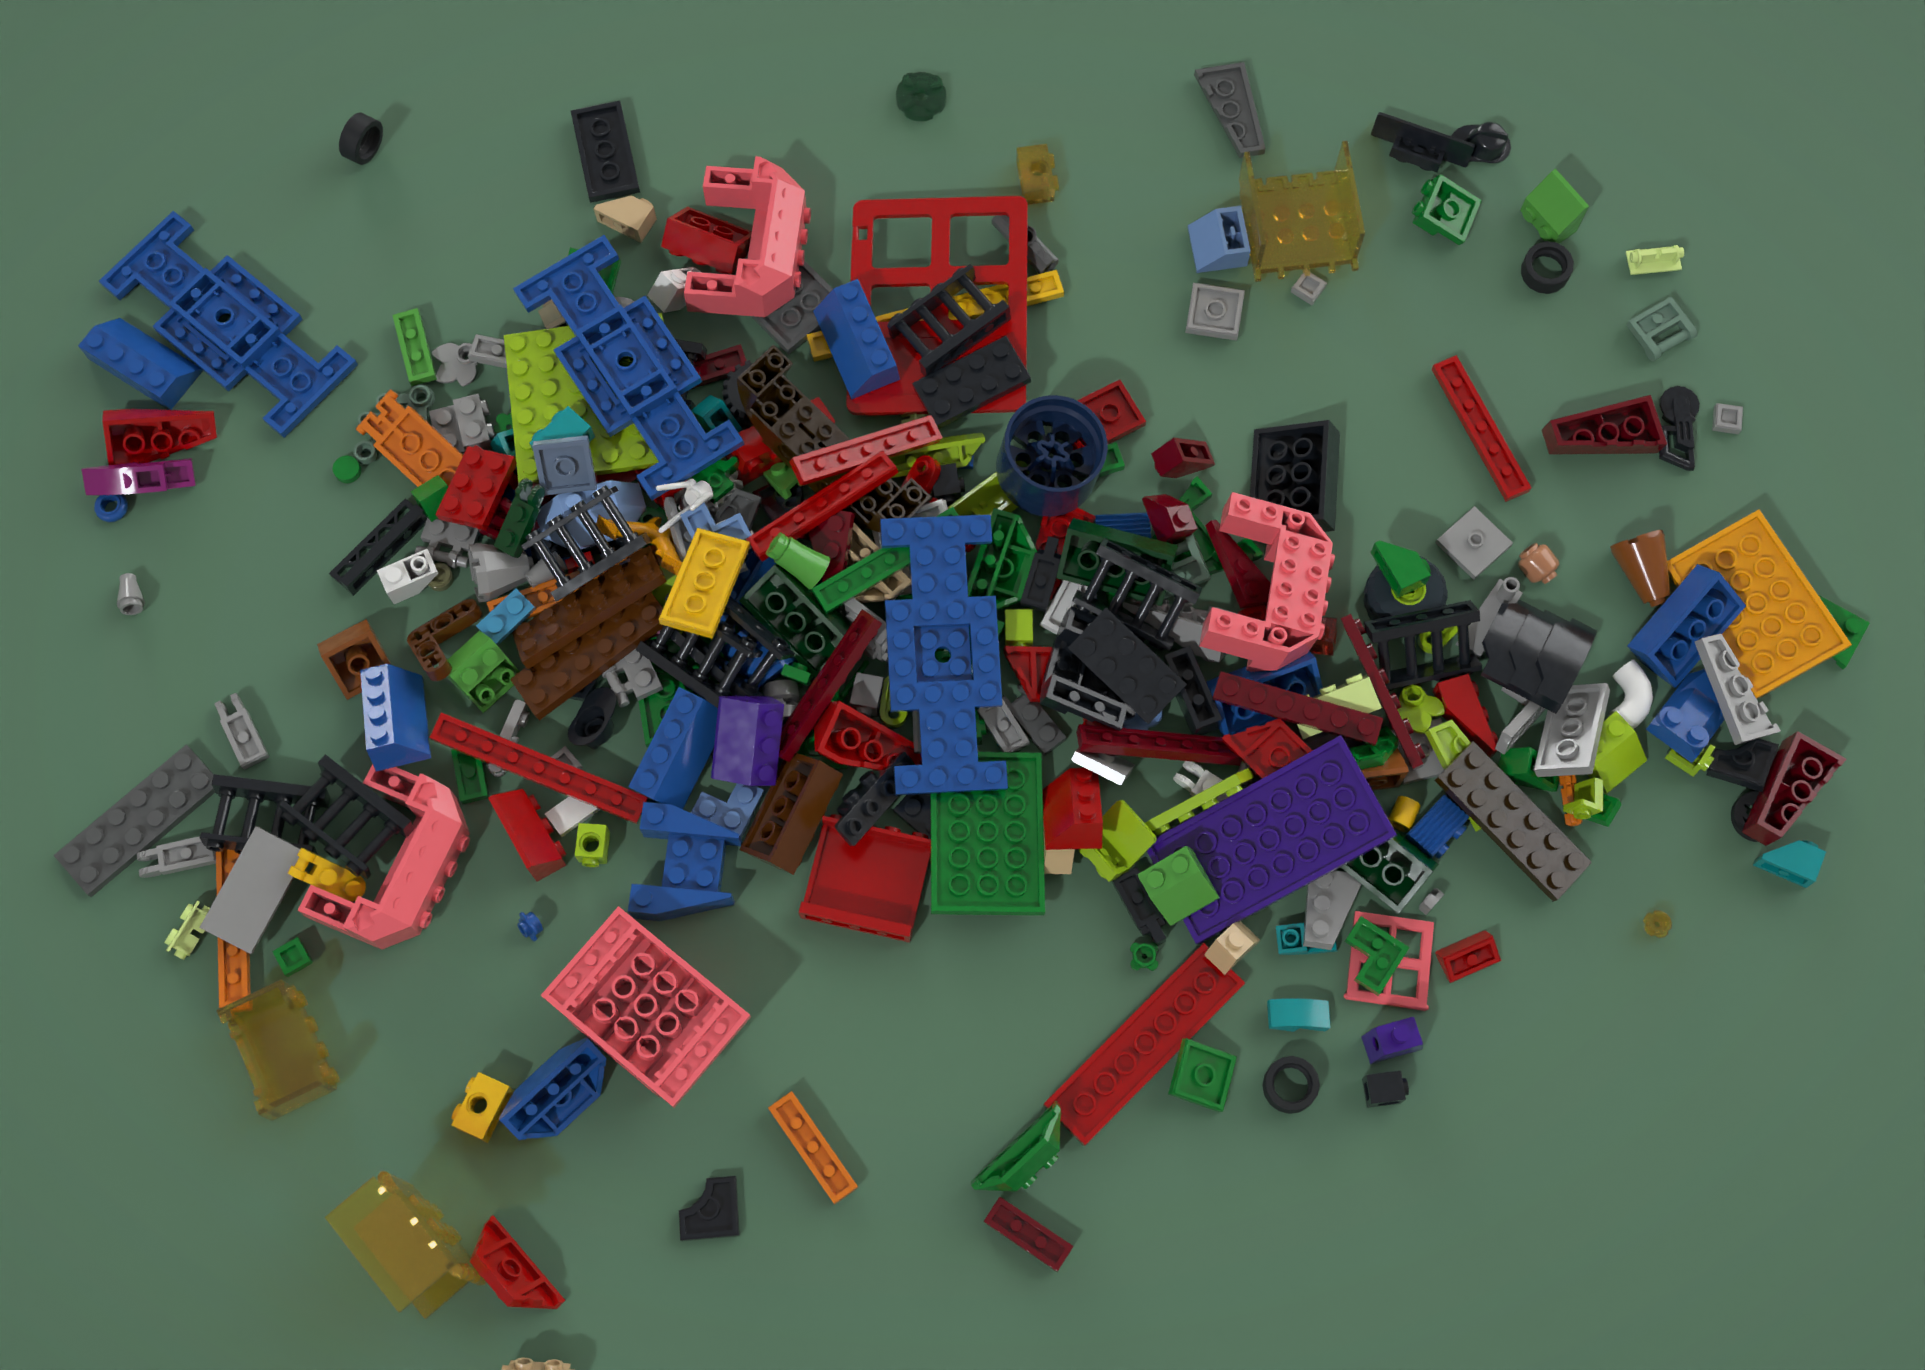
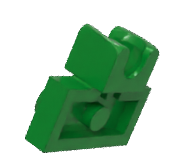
(718, 476)

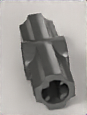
(1038, 254)

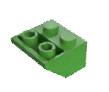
(481, 671)

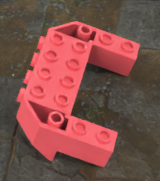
(775, 249)
(1296, 591)
(417, 872)

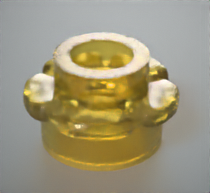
(1664, 921)

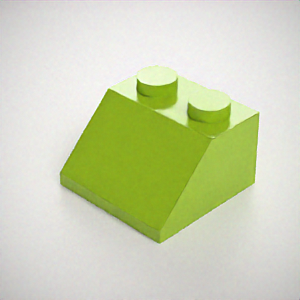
(1617, 752)

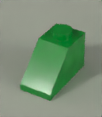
(1401, 567)
(1519, 767)

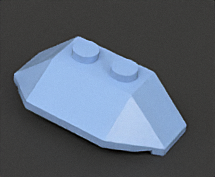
(628, 501)

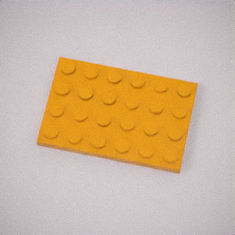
(1784, 619)

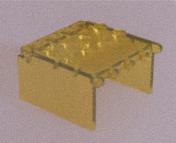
(1302, 220)
(404, 1244)

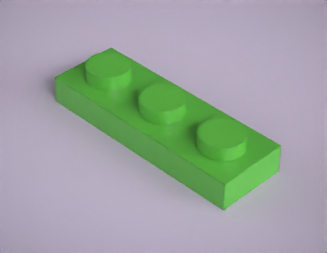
(414, 347)

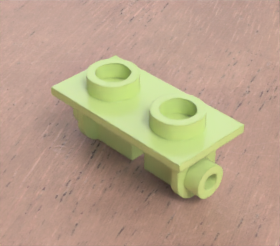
(1655, 260)
(182, 939)

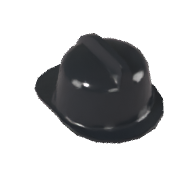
(1489, 140)
(593, 721)

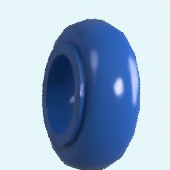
(115, 515)

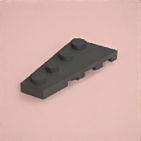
(1233, 103)

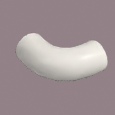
(1637, 693)

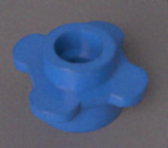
(529, 925)

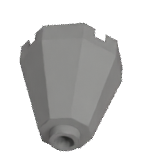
(495, 570)

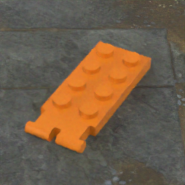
(410, 442)

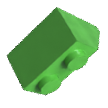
(1554, 208)
(1178, 885)

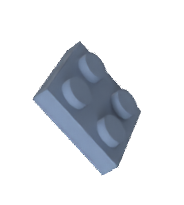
(565, 465)

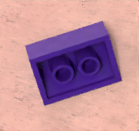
(747, 740)

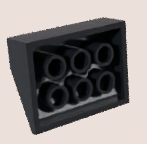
(1298, 468)

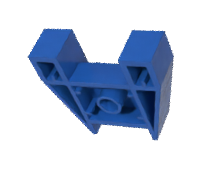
(691, 865)

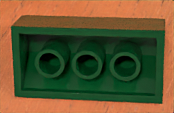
(1080, 560)
(796, 616)
(1393, 871)

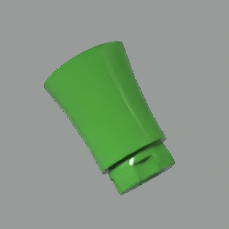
(798, 559)

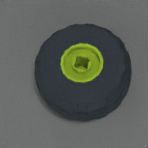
(1383, 603)

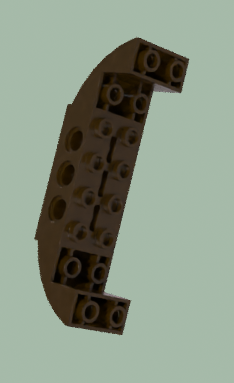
(796, 427)

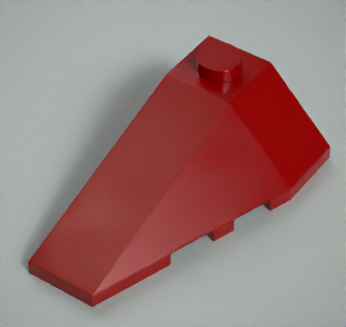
(154, 433)
(858, 740)

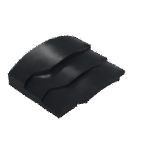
(1535, 653)
(1072, 686)

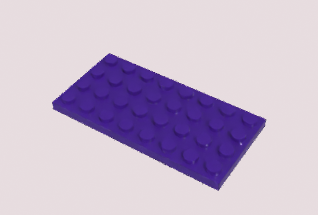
(1279, 835)

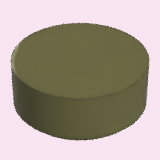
(443, 579)

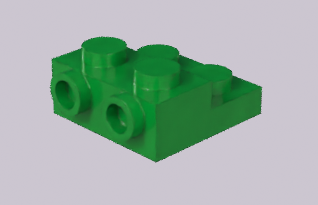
(1446, 209)

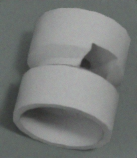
(785, 692)

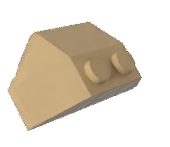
(890, 588)

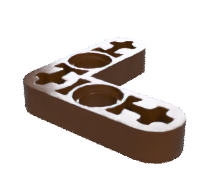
(431, 634)

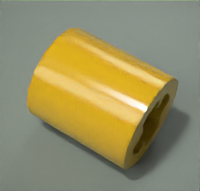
(1404, 813)

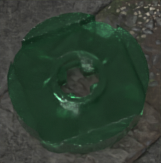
(921, 83)

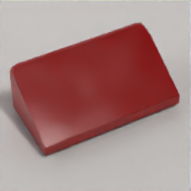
(1468, 956)

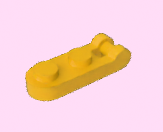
(328, 876)

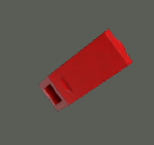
(1463, 707)

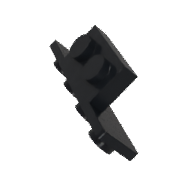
(1420, 144)
(868, 801)

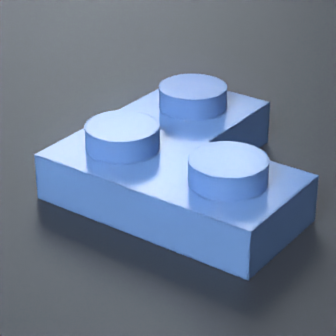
(702, 518)
(735, 813)

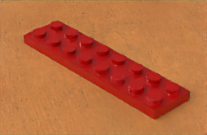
(1143, 1045)

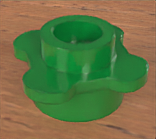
(1147, 949)

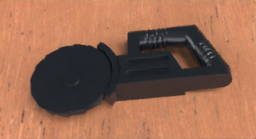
(1679, 409)

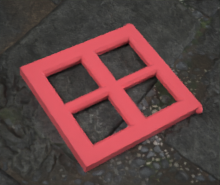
(1421, 965)

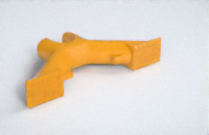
(662, 541)

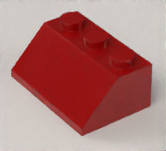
(706, 240)
(1073, 811)
(529, 832)

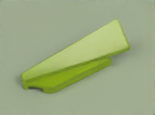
(949, 450)

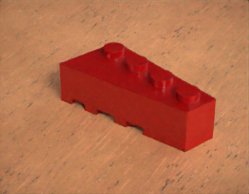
(757, 457)

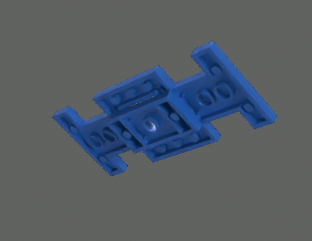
(251, 337)
(647, 388)
(934, 620)

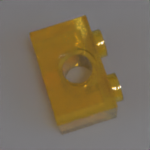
(1036, 160)

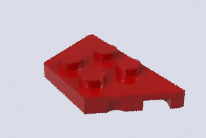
(1029, 667)
(1267, 747)
(511, 1271)

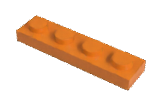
(813, 1147)

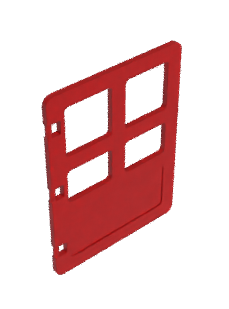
(900, 396)

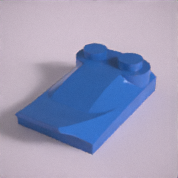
(1689, 716)

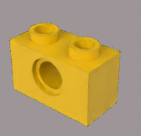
(481, 1124)

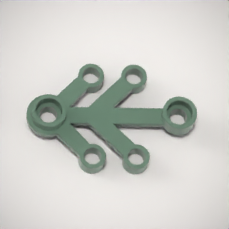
(404, 399)

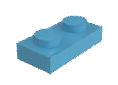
(506, 617)

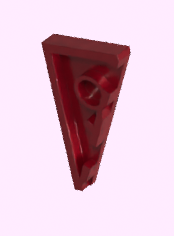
(834, 541)
(1246, 580)

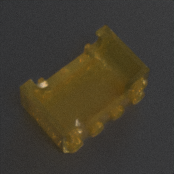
(280, 1049)

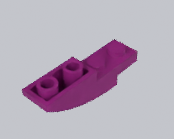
(138, 478)

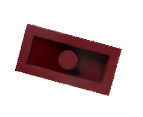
(1182, 457)
(1169, 518)

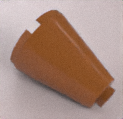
(1645, 565)

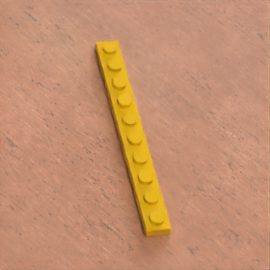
(1039, 289)

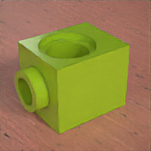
(1018, 627)
(586, 834)

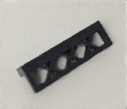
(382, 550)

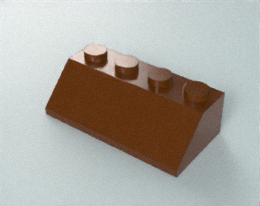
(791, 812)

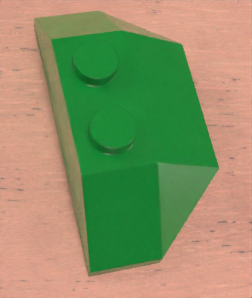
(1005, 563)
(1024, 1156)

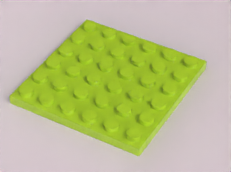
(543, 387)

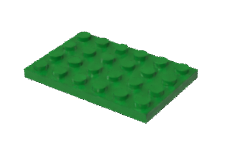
(990, 844)

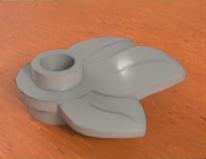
(454, 365)

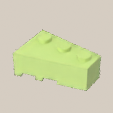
(1355, 694)

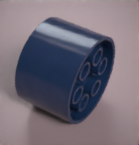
(1069, 422)

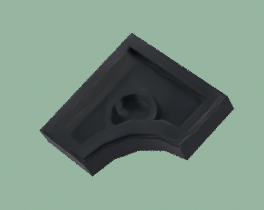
(1745, 765)
(714, 1213)

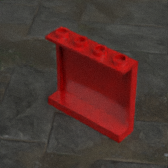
(867, 884)

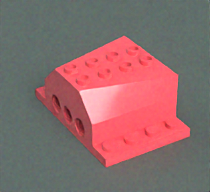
(646, 1007)

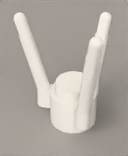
(695, 495)

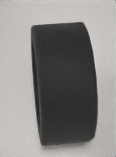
(360, 138)
(1551, 250)
(1312, 1080)

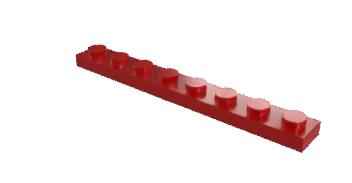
(538, 768)

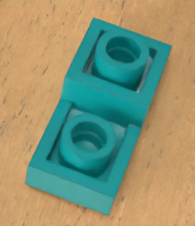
(1291, 938)
(1297, 1014)

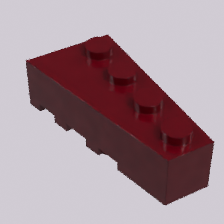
(1612, 429)
(1792, 783)

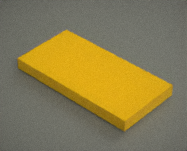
(704, 583)

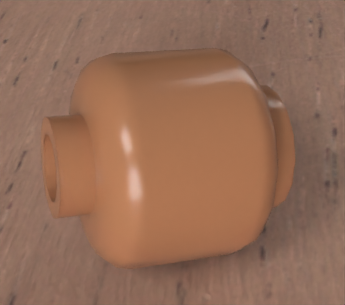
(1538, 563)

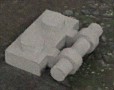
(448, 535)
(641, 678)

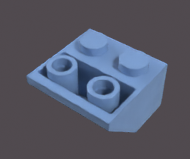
(1219, 240)

